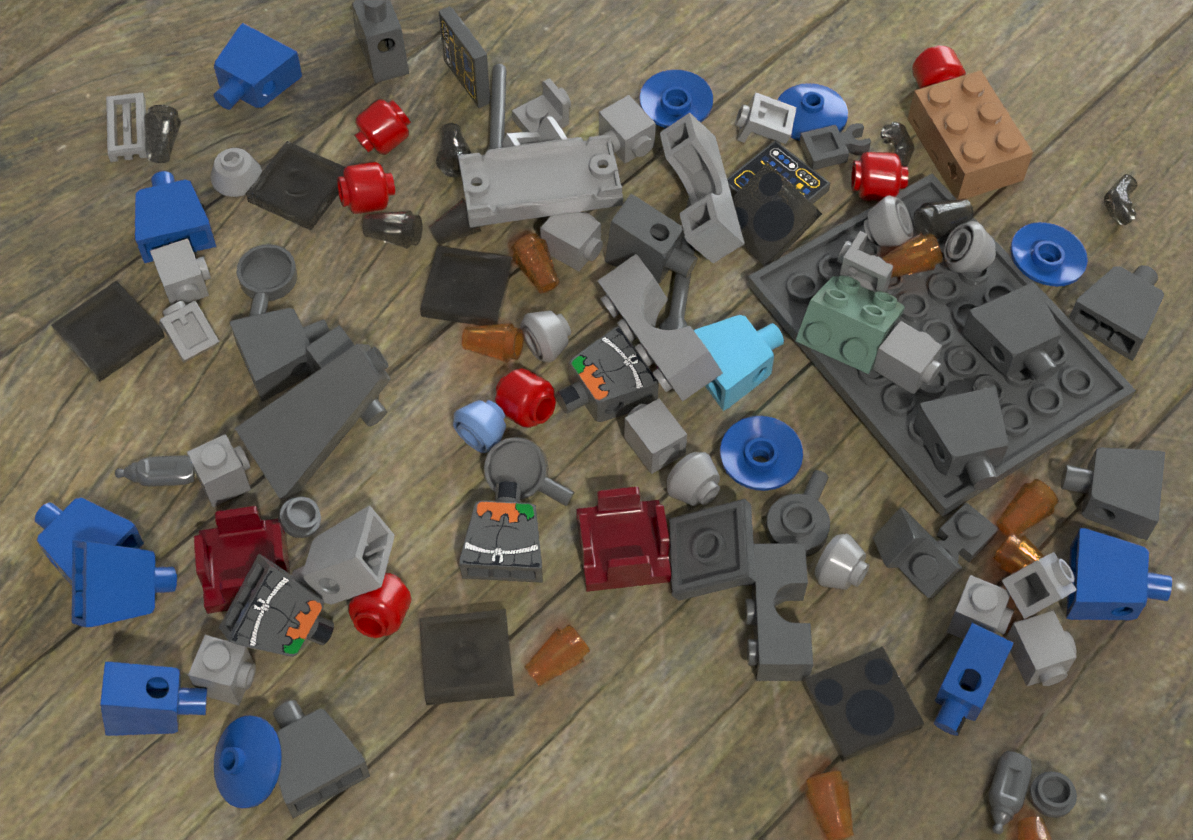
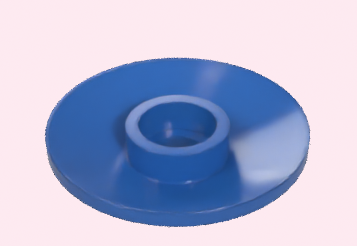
(675, 94)
(815, 108)
(1048, 254)
(763, 438)
(247, 761)

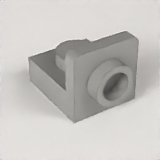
(553, 103)
(766, 118)
(868, 269)
(188, 330)

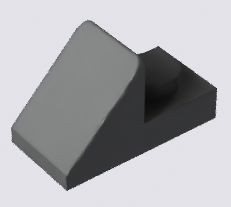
(916, 553)

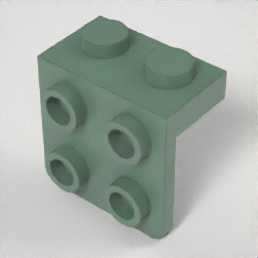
(849, 322)

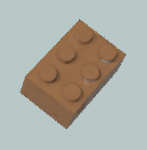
(969, 135)

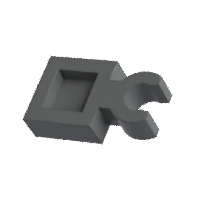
(830, 147)
(966, 533)

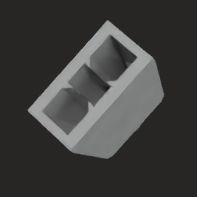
(348, 558)

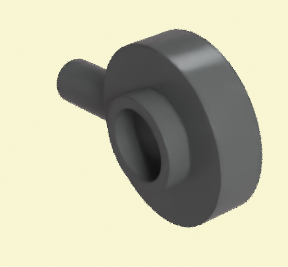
(266, 275)
(525, 464)
(801, 517)

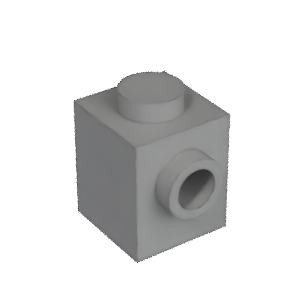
(629, 128)
(573, 238)
(181, 272)
(908, 358)
(655, 435)
(220, 469)
(1040, 584)
(982, 605)
(1042, 649)
(222, 669)

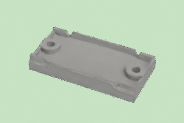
(540, 180)

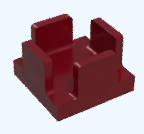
(623, 541)
(229, 551)

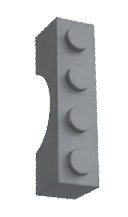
(711, 219)
(678, 353)

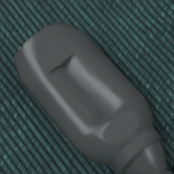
(159, 471)
(1009, 788)

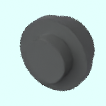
(299, 517)
(1053, 794)

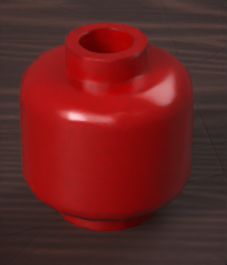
(936, 66)
(382, 127)
(878, 175)
(365, 188)
(525, 398)
(381, 610)

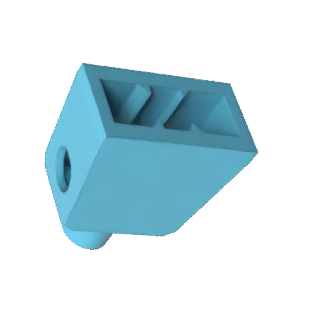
(741, 355)

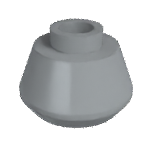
(234, 172)
(889, 223)
(969, 248)
(545, 334)
(694, 479)
(841, 563)

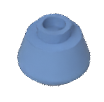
(480, 424)

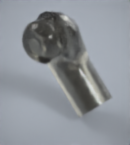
(897, 134)
(1118, 200)

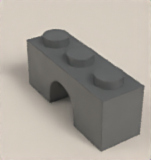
(779, 647)

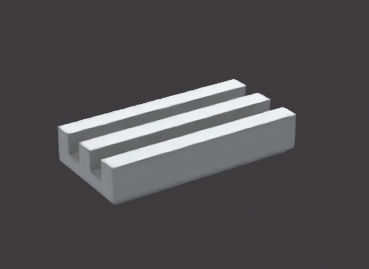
(128, 149)

